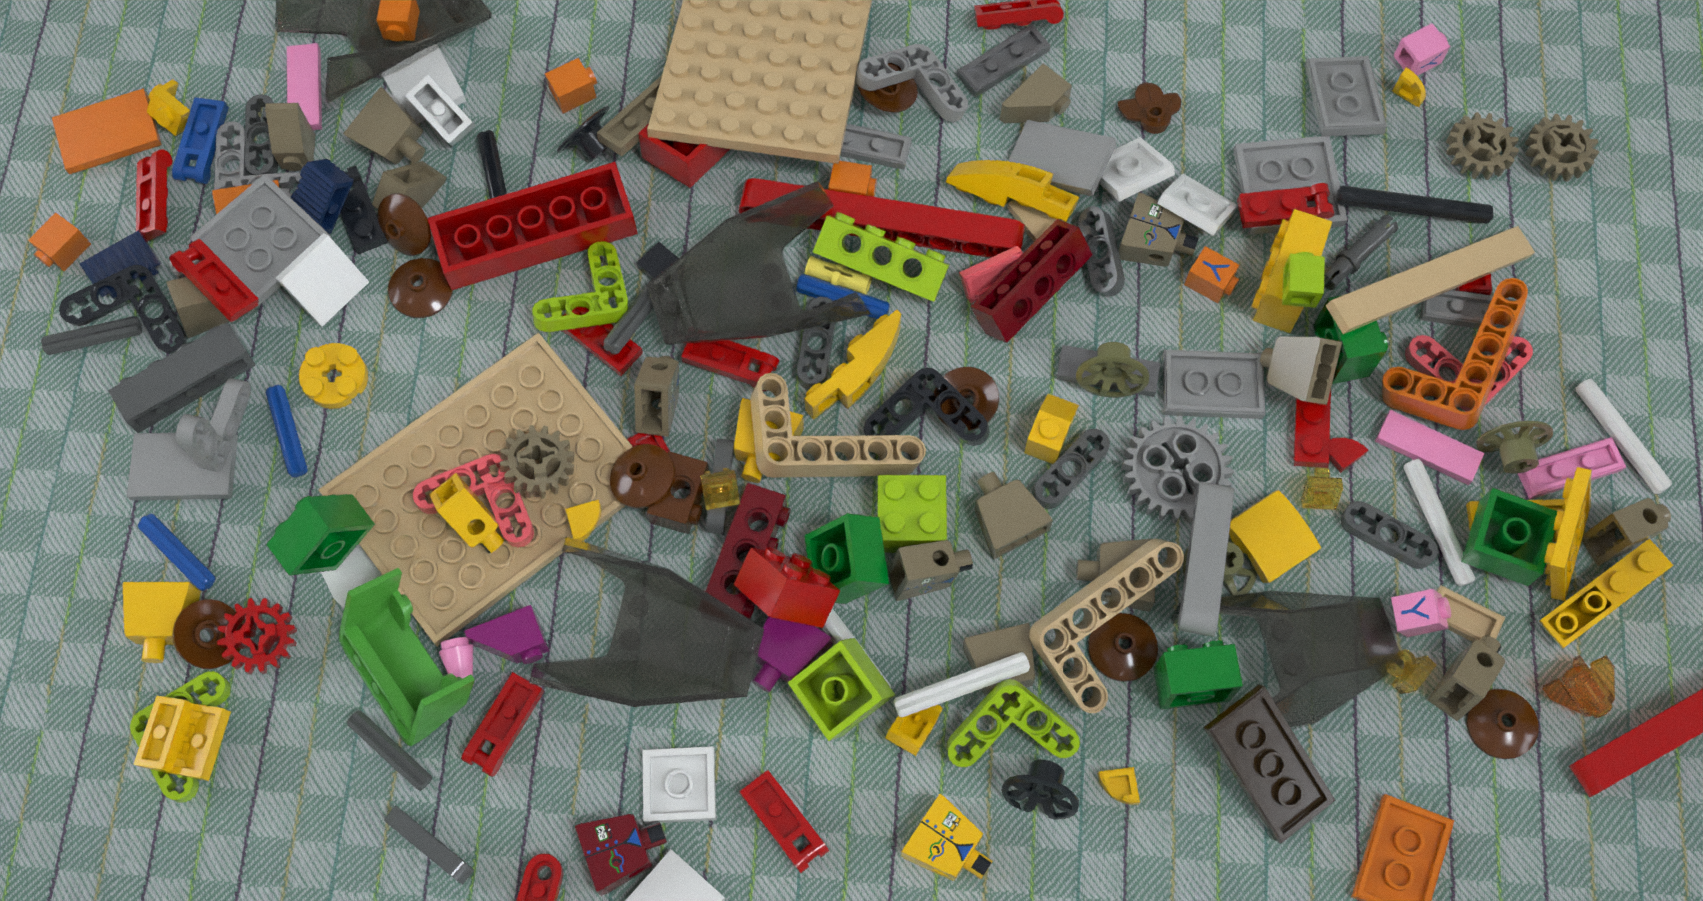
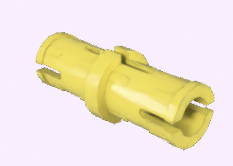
(838, 275)

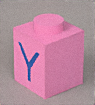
(1422, 49)
(1421, 612)

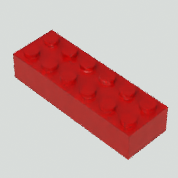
(532, 226)

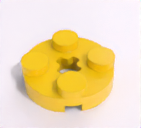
(320, 362)

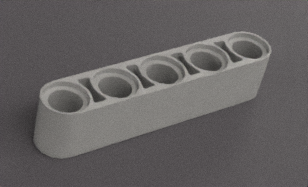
(1206, 559)

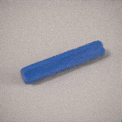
(819, 288)
(286, 431)
(176, 552)

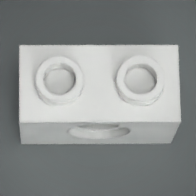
(439, 110)

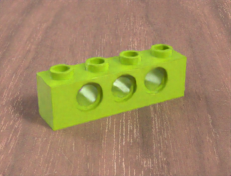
(831, 246)

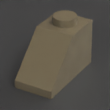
(1037, 98)
(290, 135)
(414, 180)

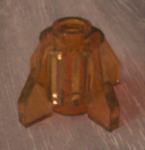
(1585, 688)

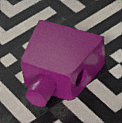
(787, 651)

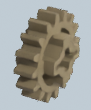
(1482, 146)
(1561, 147)
(541, 447)

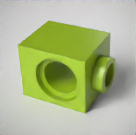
(1303, 280)

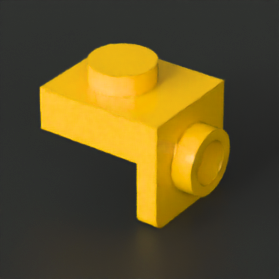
(167, 109)
(913, 730)

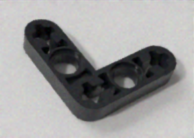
(126, 294)
(921, 401)

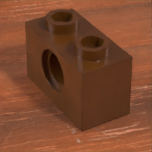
(681, 513)

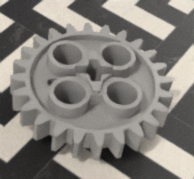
(1149, 479)

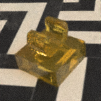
(720, 489)
(1321, 490)
(1413, 672)

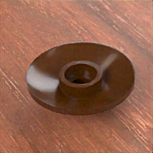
(893, 97)
(404, 224)
(419, 300)
(972, 384)
(650, 484)
(200, 616)
(1121, 663)
(1492, 735)

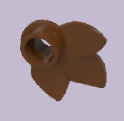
(1151, 107)

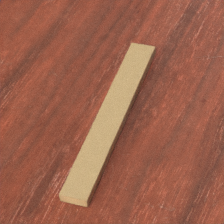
(1429, 279)

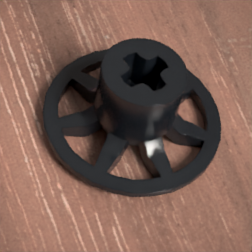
(587, 140)
(1042, 786)

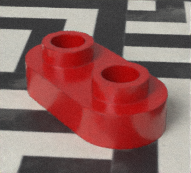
(533, 887)

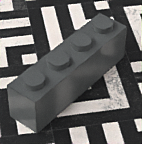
(181, 377)

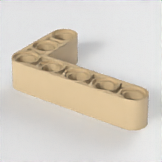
(821, 447)
(1095, 615)

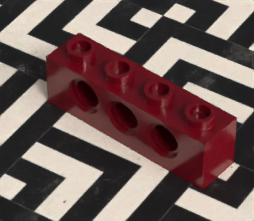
(1031, 280)
(755, 505)

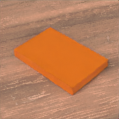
(105, 131)
(1402, 853)

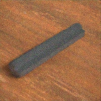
(629, 322)
(91, 335)
(389, 750)

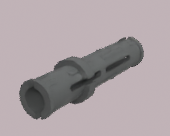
(1349, 260)

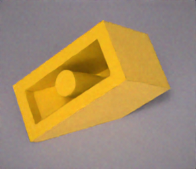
(1050, 428)

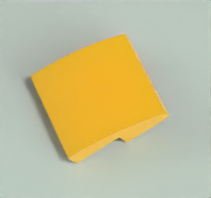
(1273, 536)
(182, 738)

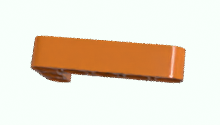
(1476, 366)

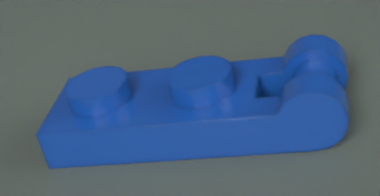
(199, 140)

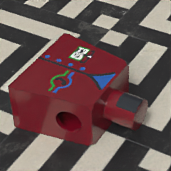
(617, 849)

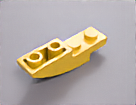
(1001, 180)
(866, 360)
(1606, 593)

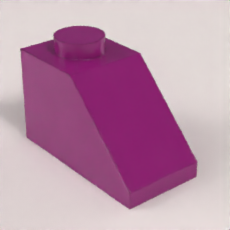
(511, 636)

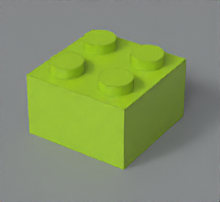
(911, 510)
(841, 688)

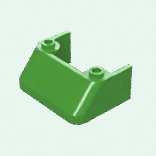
(395, 662)

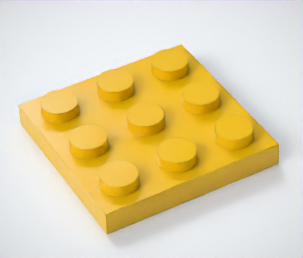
(1569, 531)

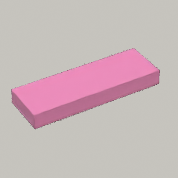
(305, 81)
(1429, 447)
(1552, 471)

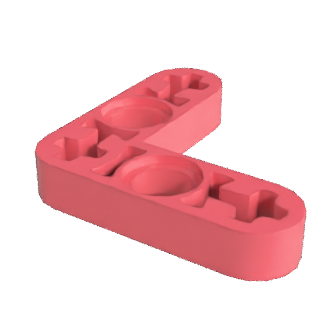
(1446, 359)
(493, 488)

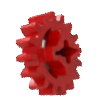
(242, 637)

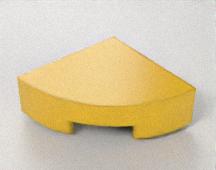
(1410, 88)
(584, 519)
(1120, 785)

